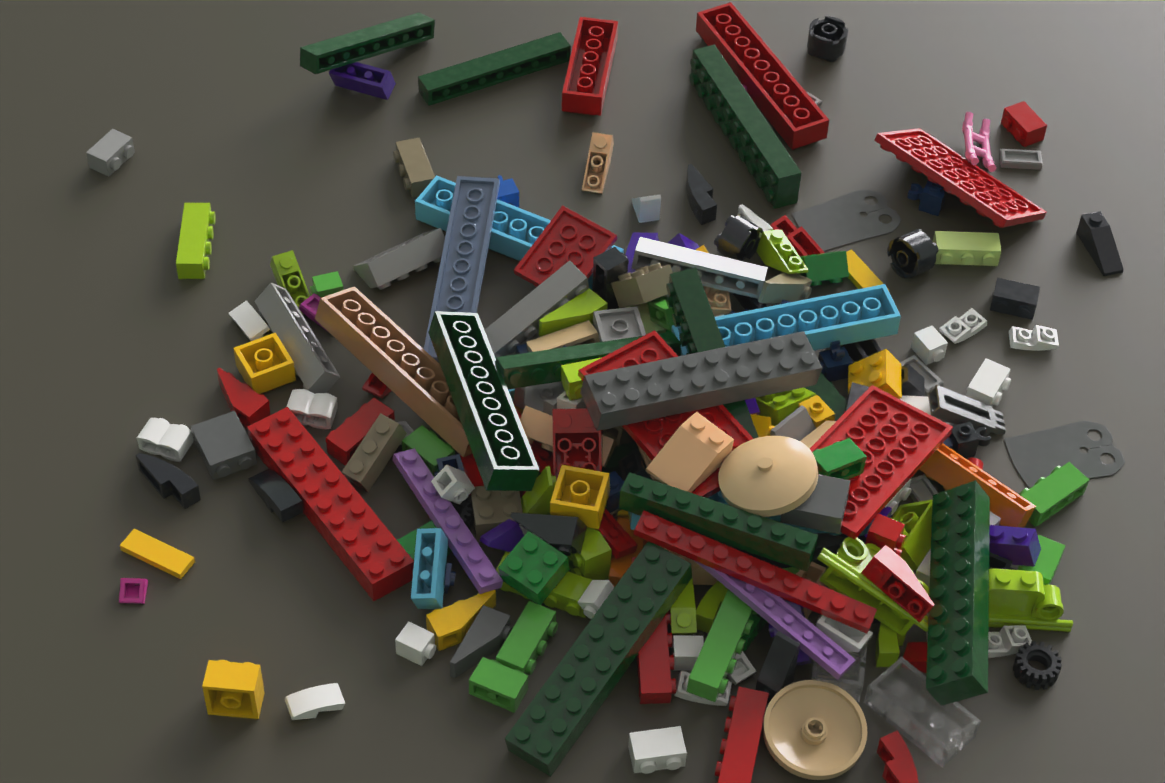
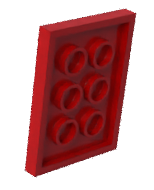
(564, 240)

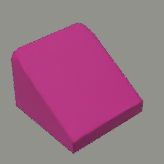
(133, 590)

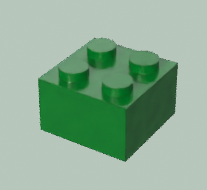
(534, 568)

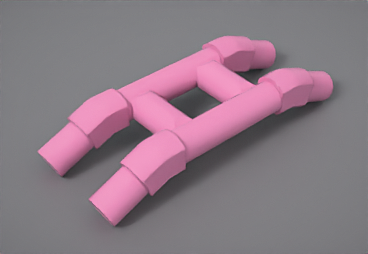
(981, 138)

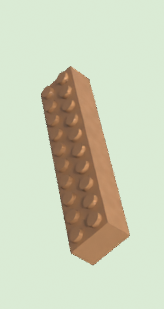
(394, 360)

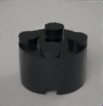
(827, 38)
(738, 238)
(912, 254)

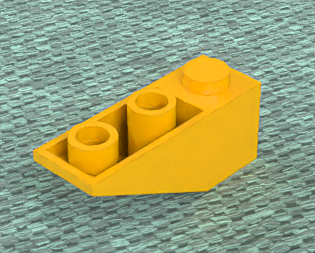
(455, 620)

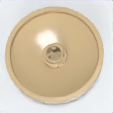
(768, 475)
(814, 730)

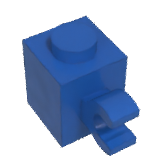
(508, 192)

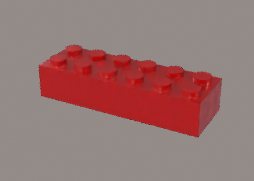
(589, 66)

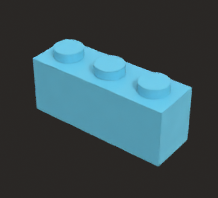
(429, 568)

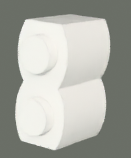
(313, 409)
(165, 439)

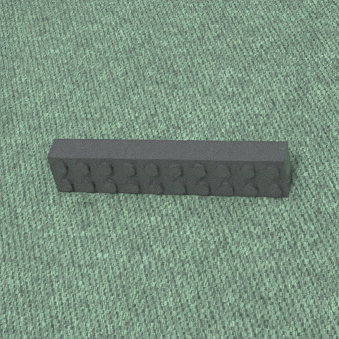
(700, 380)

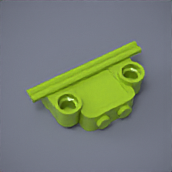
(845, 577)
(1023, 599)

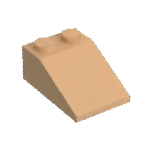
(691, 454)

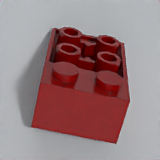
(576, 440)

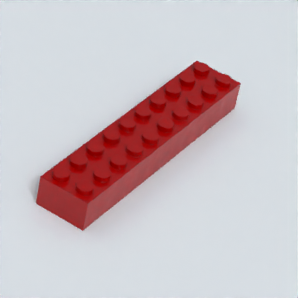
(764, 75)
(332, 504)

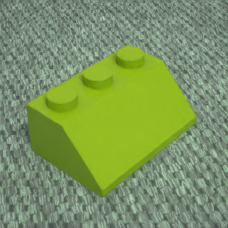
(917, 529)

